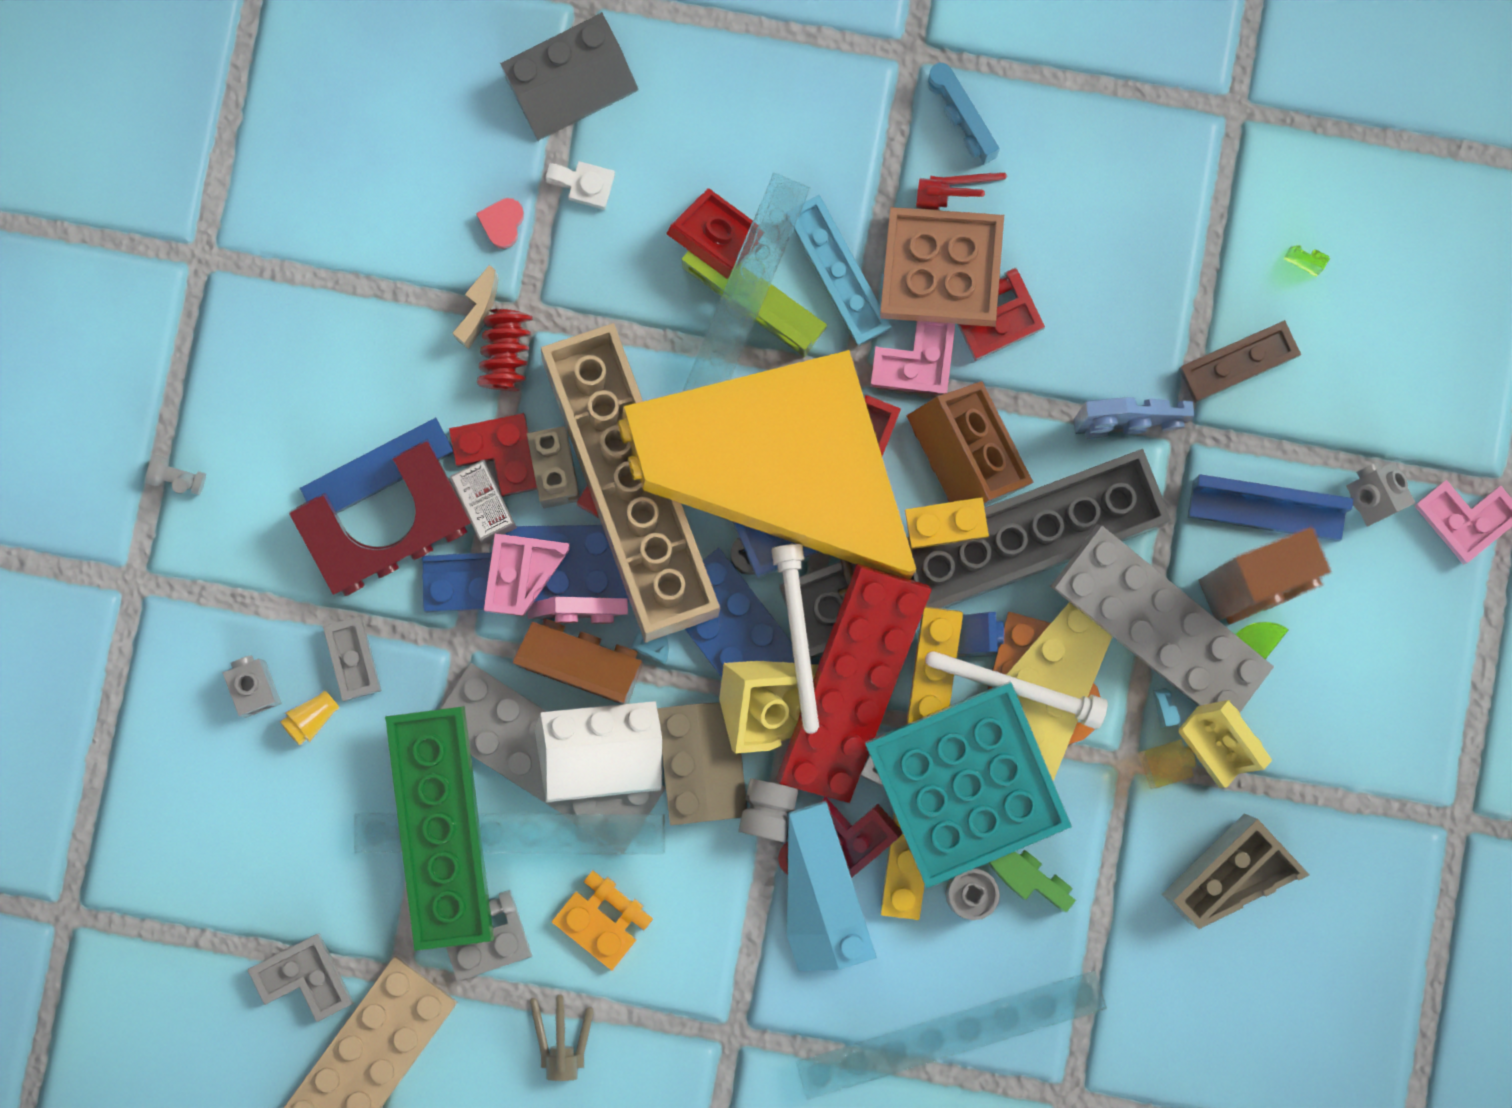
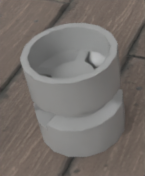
(768, 810)
(972, 894)

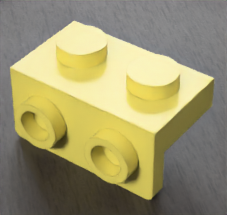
(1223, 742)

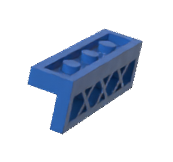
(1268, 506)

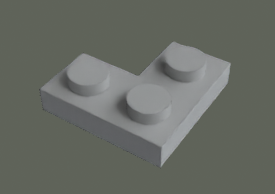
(307, 967)

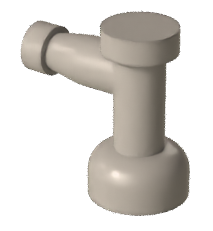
(181, 480)

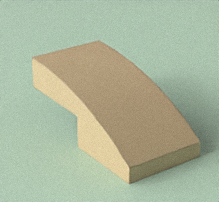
(482, 296)

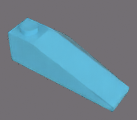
(822, 904)

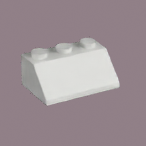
(600, 751)

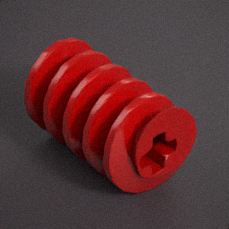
(503, 349)

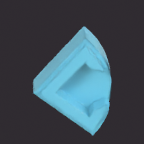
(655, 649)
(1167, 713)

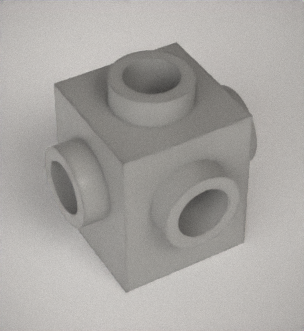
(1380, 492)

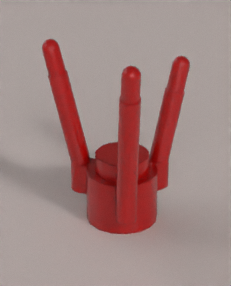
(935, 191)

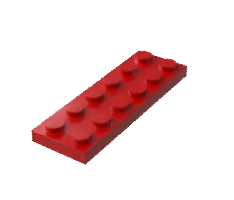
(854, 682)

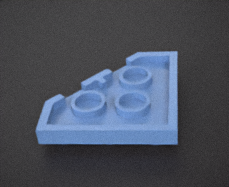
(1105, 415)

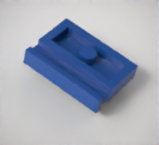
(455, 581)

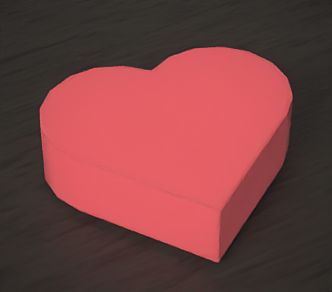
(501, 222)

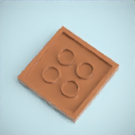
(942, 266)

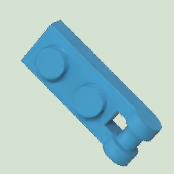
(962, 112)

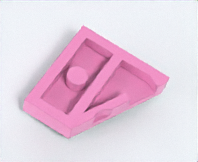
(520, 572)
(571, 608)

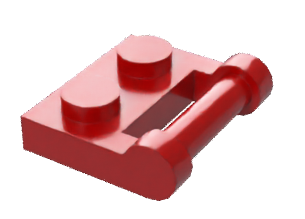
(1013, 320)

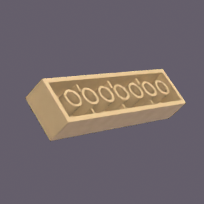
(643, 529)

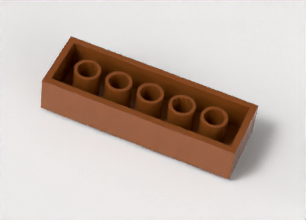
(1265, 577)

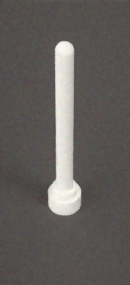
(789, 560)
(1089, 709)

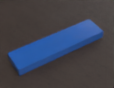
(374, 469)

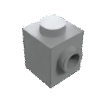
(251, 686)

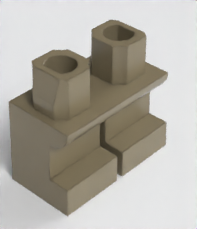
(553, 467)

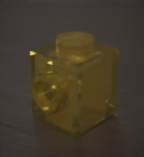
(1167, 763)

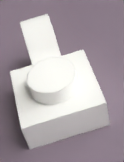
(588, 184)

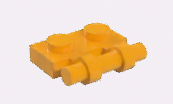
(594, 929)

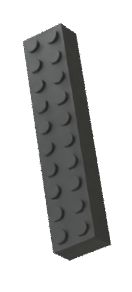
(1024, 539)

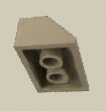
(699, 765)

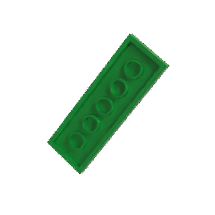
(439, 828)

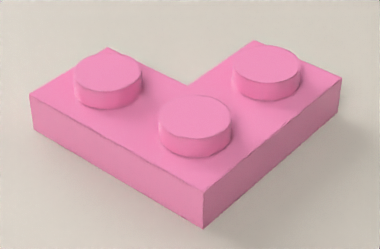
(919, 370)
(1464, 528)

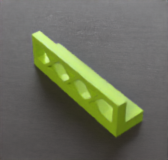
(778, 311)

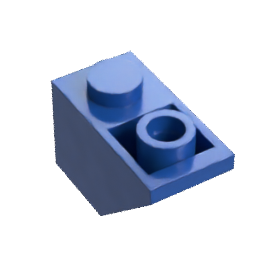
(980, 635)

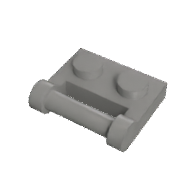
(507, 947)

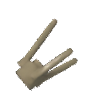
(561, 1062)

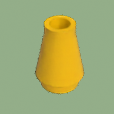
(308, 718)

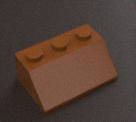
(969, 446)
(579, 661)

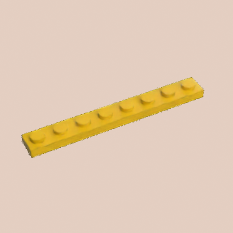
(929, 693)

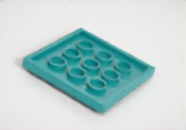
(968, 784)

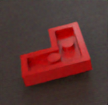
(500, 441)

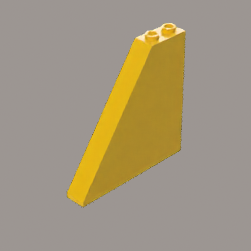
(777, 455)

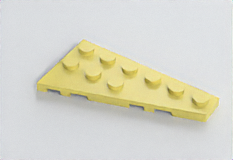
(1065, 661)

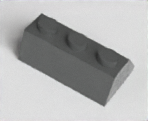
(569, 76)

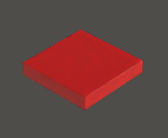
(712, 231)

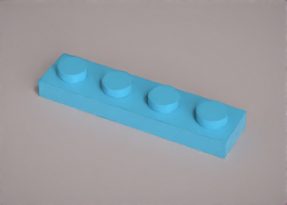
(839, 272)

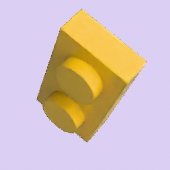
(946, 523)

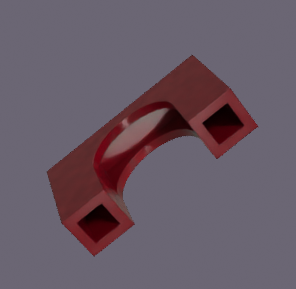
(347, 561)

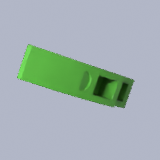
(1023, 876)

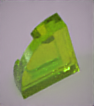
(1311, 263)
(1262, 636)

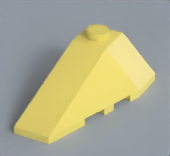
(760, 703)

